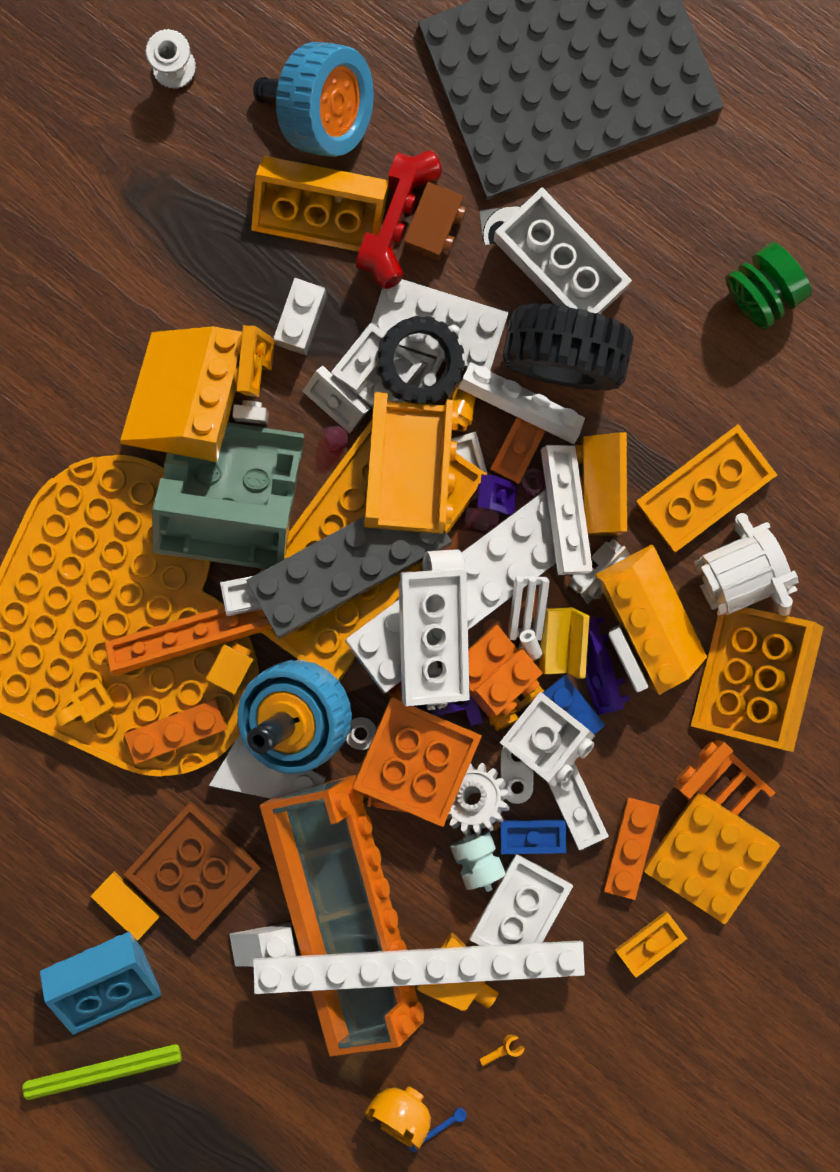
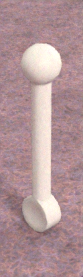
(430, 379)

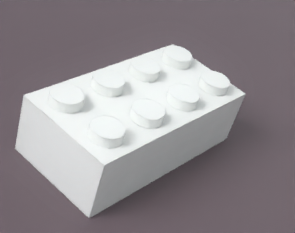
(560, 256)

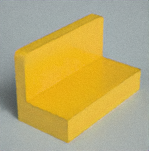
(564, 642)

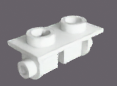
(605, 556)

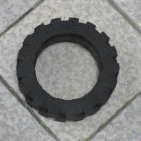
(448, 342)

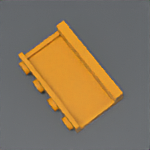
(410, 466)

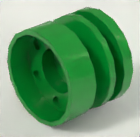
(768, 285)

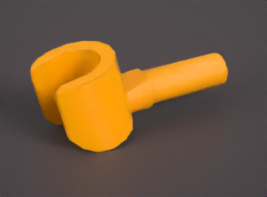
(502, 1051)

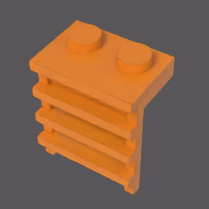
(711, 764)

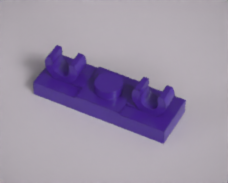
(600, 674)

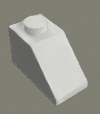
(264, 943)

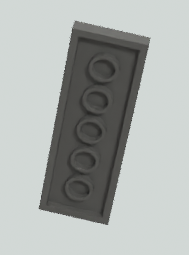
(337, 572)

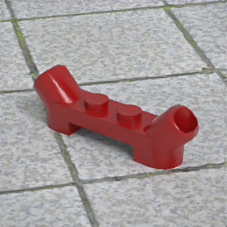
(404, 177)

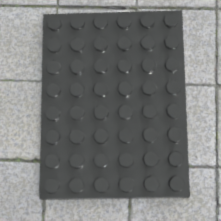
(564, 80)

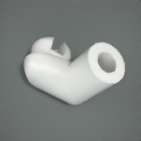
(530, 644)

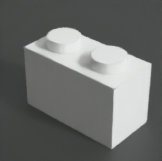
(300, 316)

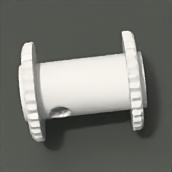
(170, 58)

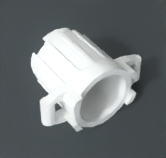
(747, 571)

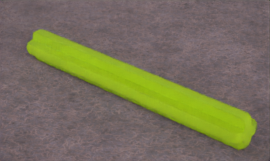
(101, 1072)

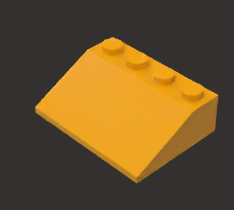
(184, 392)
(758, 677)

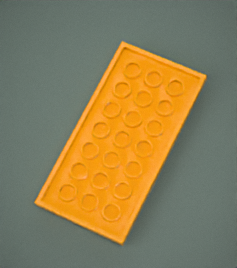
(334, 507)

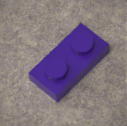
(496, 495)

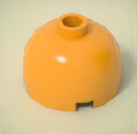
(401, 1115)

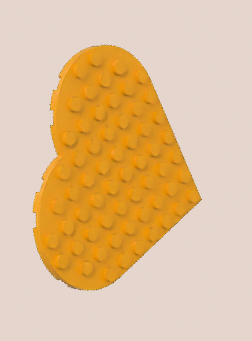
(89, 576)

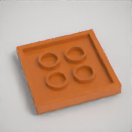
(416, 762)

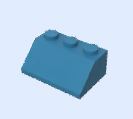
(99, 983)

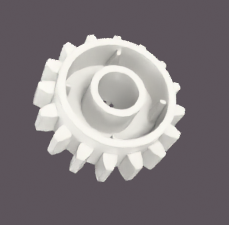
(490, 804)

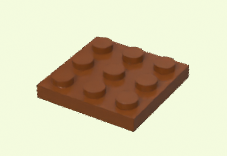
(192, 870)

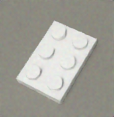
(521, 905)

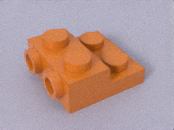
(499, 673)

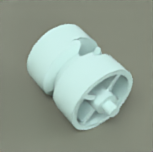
(478, 862)

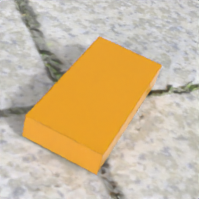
(125, 905)

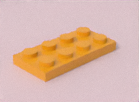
(706, 488)

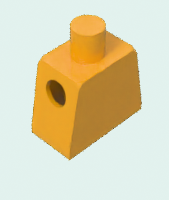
(460, 994)

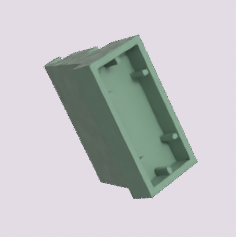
(230, 507)

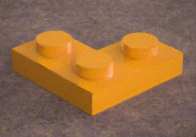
(256, 354)

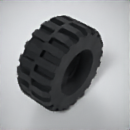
(568, 347)

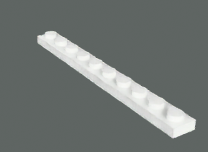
(418, 967)

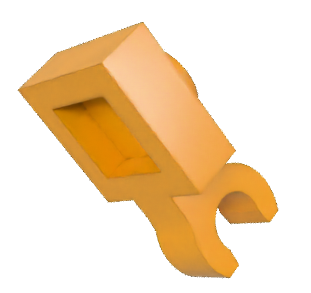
(88, 702)

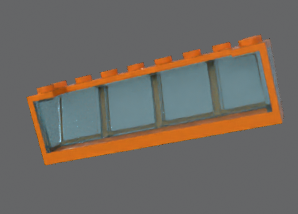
(340, 907)

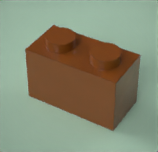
(434, 222)

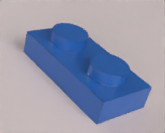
(570, 700)
(533, 836)

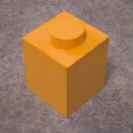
(231, 667)

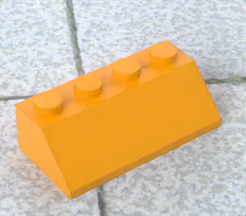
(317, 203)
(652, 619)

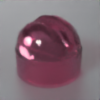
(335, 437)
(539, 480)

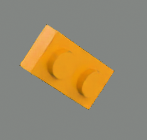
(651, 944)

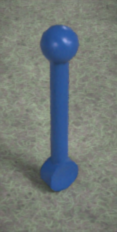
(459, 1115)

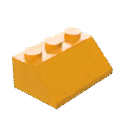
(604, 482)

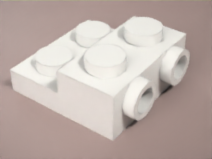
(548, 740)

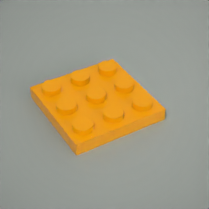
(711, 857)

